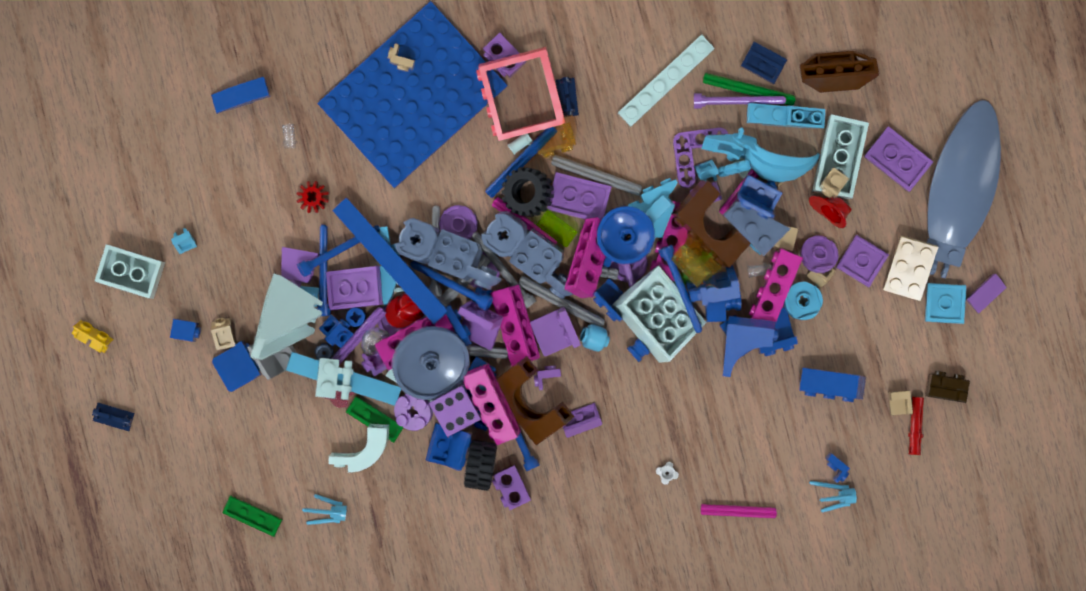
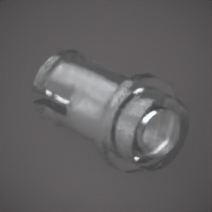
(289, 136)
(758, 270)

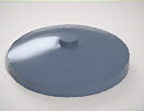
(430, 363)

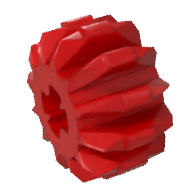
(319, 196)

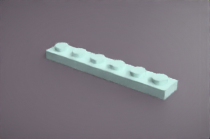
(666, 80)

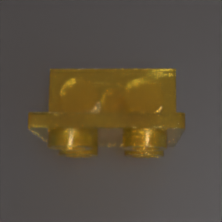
(566, 134)
(695, 263)

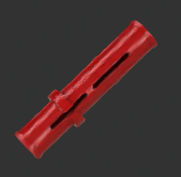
(916, 426)

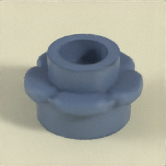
(323, 347)

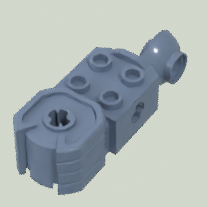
(528, 251)
(445, 252)

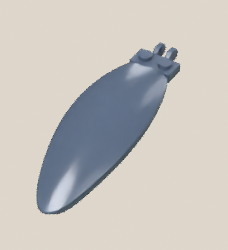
(963, 184)

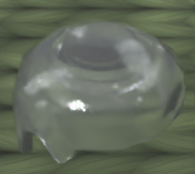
(372, 337)

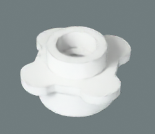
(672, 473)

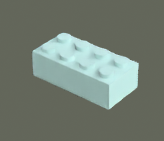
(843, 151)

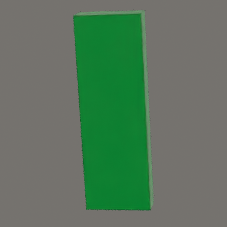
(369, 415)
(252, 516)

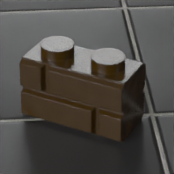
(947, 388)

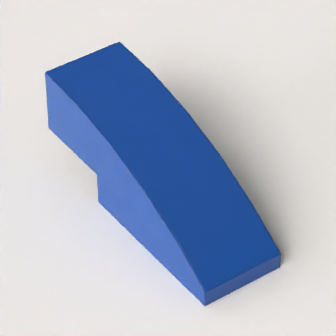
(241, 95)

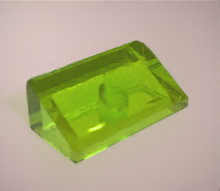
(557, 228)

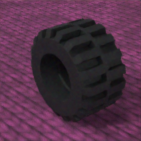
(513, 192)
(480, 465)

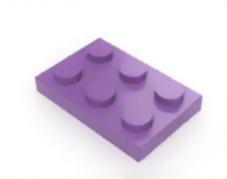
(898, 159)
(579, 197)
(354, 288)

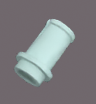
(520, 143)

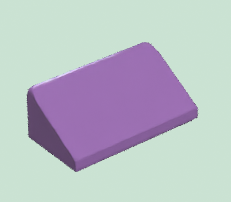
(986, 293)
(585, 419)

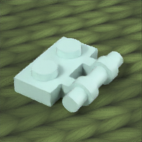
(327, 378)

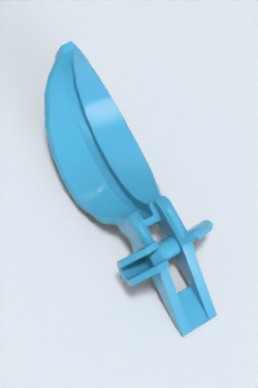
(765, 163)

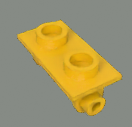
(84, 331)

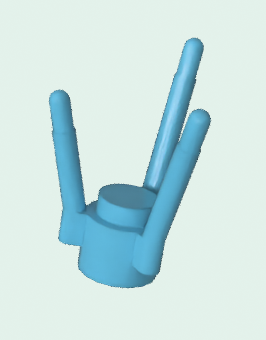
(847, 495)
(337, 512)

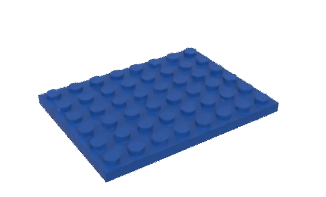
(409, 115)

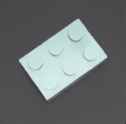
(129, 271)

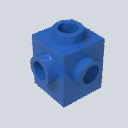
(336, 331)

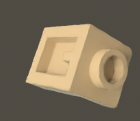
(833, 183)
(222, 333)

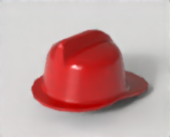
(831, 208)
(402, 311)

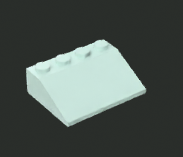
(657, 315)

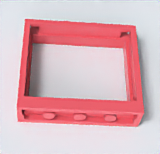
(487, 93)

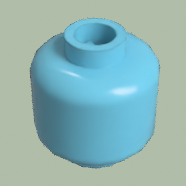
(594, 337)

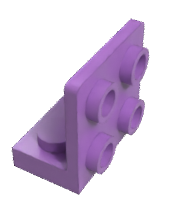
(481, 324)
(554, 331)

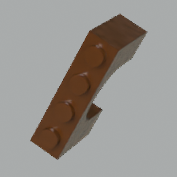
(691, 215)
(535, 424)

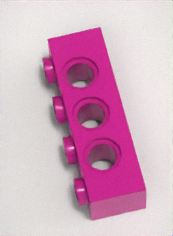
(681, 236)
(586, 262)
(785, 281)
(522, 329)
(387, 346)
(484, 376)

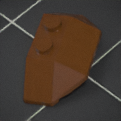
(838, 71)

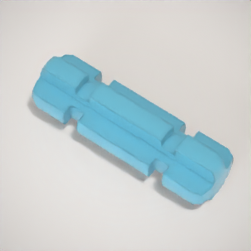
(734, 168)

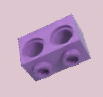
(507, 50)
(515, 486)

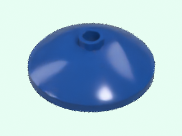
(616, 226)

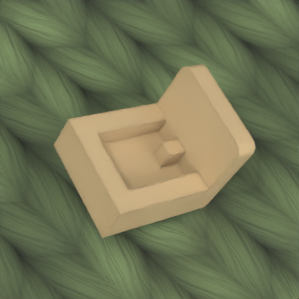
(402, 63)

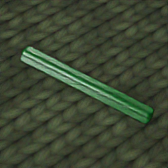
(745, 88)

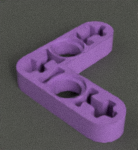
(690, 144)

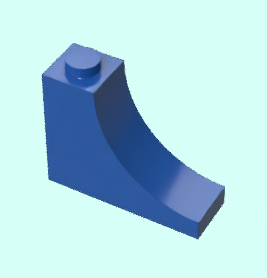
(746, 335)

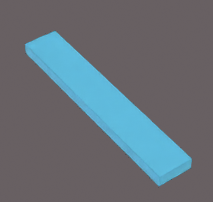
(360, 384)

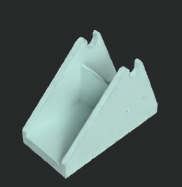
(284, 317)

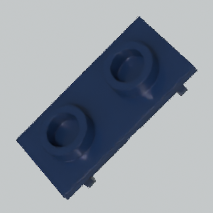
(567, 95)
(113, 416)

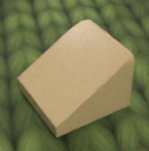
(821, 279)

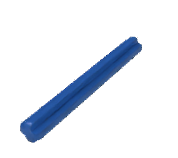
(522, 160)

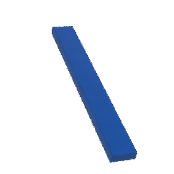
(390, 261)

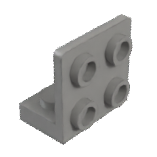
(275, 363)

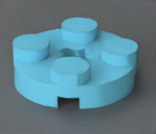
(813, 305)

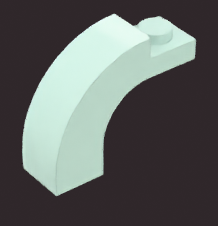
(376, 443)

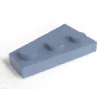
(757, 230)

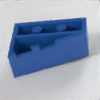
(832, 384)

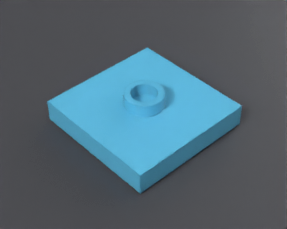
(945, 303)

